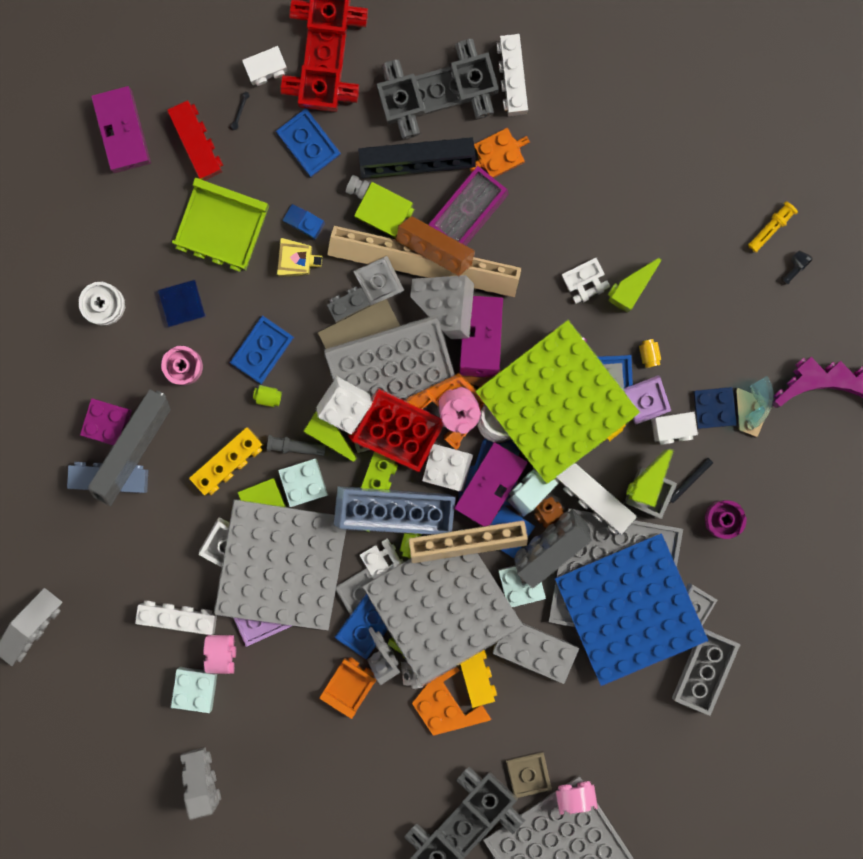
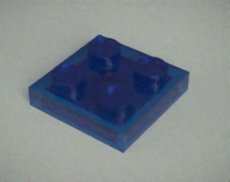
(182, 303)

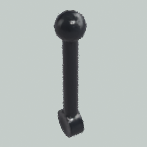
(234, 125)

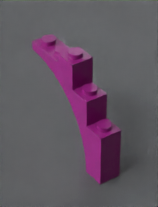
(812, 376)

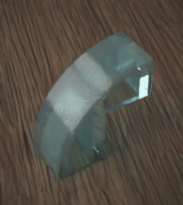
(763, 394)

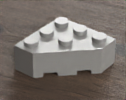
(449, 300)
(28, 626)
(201, 795)

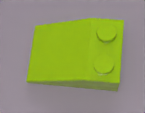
(628, 290)
(330, 436)
(648, 484)

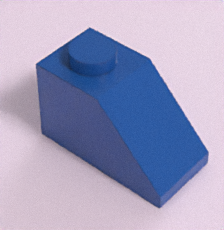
(304, 221)

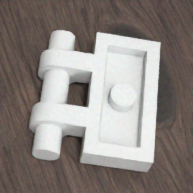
(582, 275)
(375, 561)

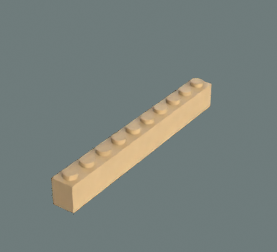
(368, 248)

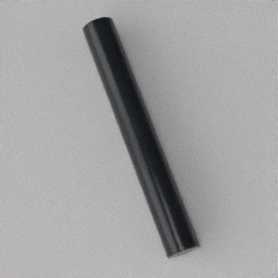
(691, 479)

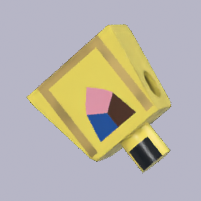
(296, 259)

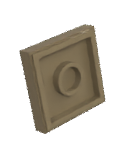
(529, 774)

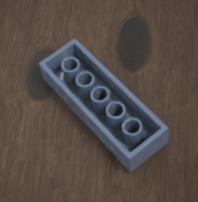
(394, 511)

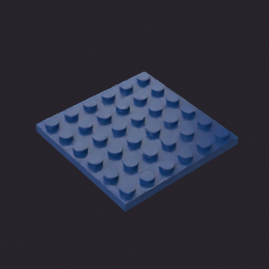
(631, 609)

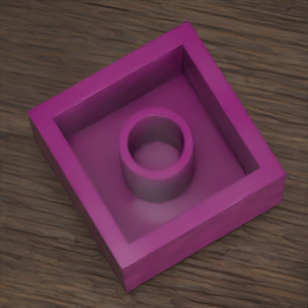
(105, 421)

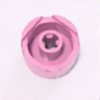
(177, 356)
(459, 410)
(219, 654)
(576, 798)

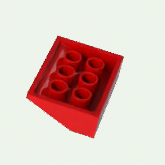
(397, 430)

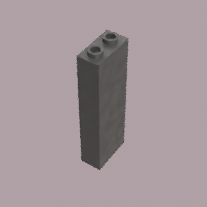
(130, 447)

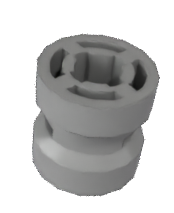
(357, 187)

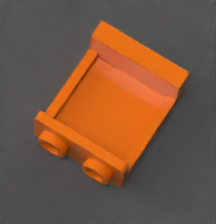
(348, 687)

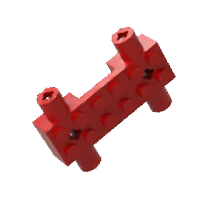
(324, 53)

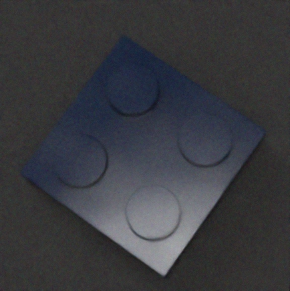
(714, 407)

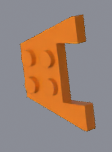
(434, 394)
(441, 710)

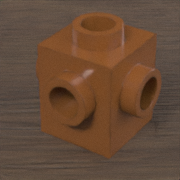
(548, 512)

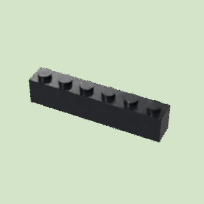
(417, 157)

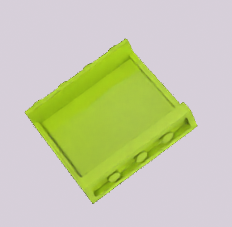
(221, 225)

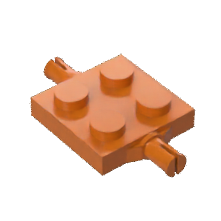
(499, 153)

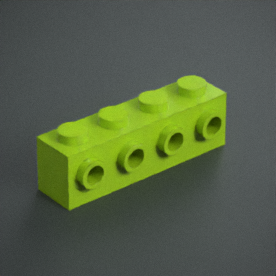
(379, 473)

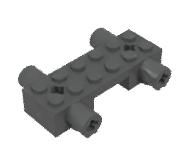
(438, 89)
(469, 821)

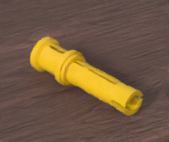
(778, 220)

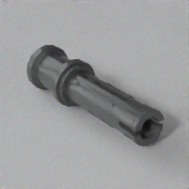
(286, 445)

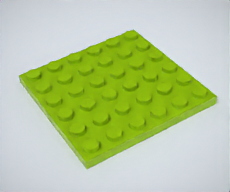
(557, 402)

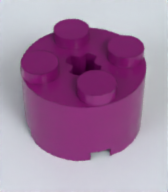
(734, 513)

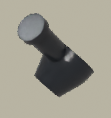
(800, 261)

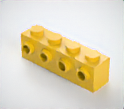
(227, 461)

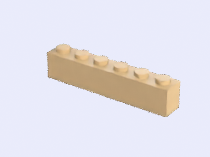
(468, 542)

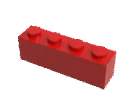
(194, 140)

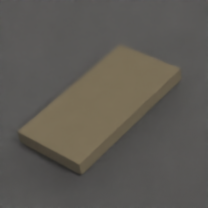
(360, 325)

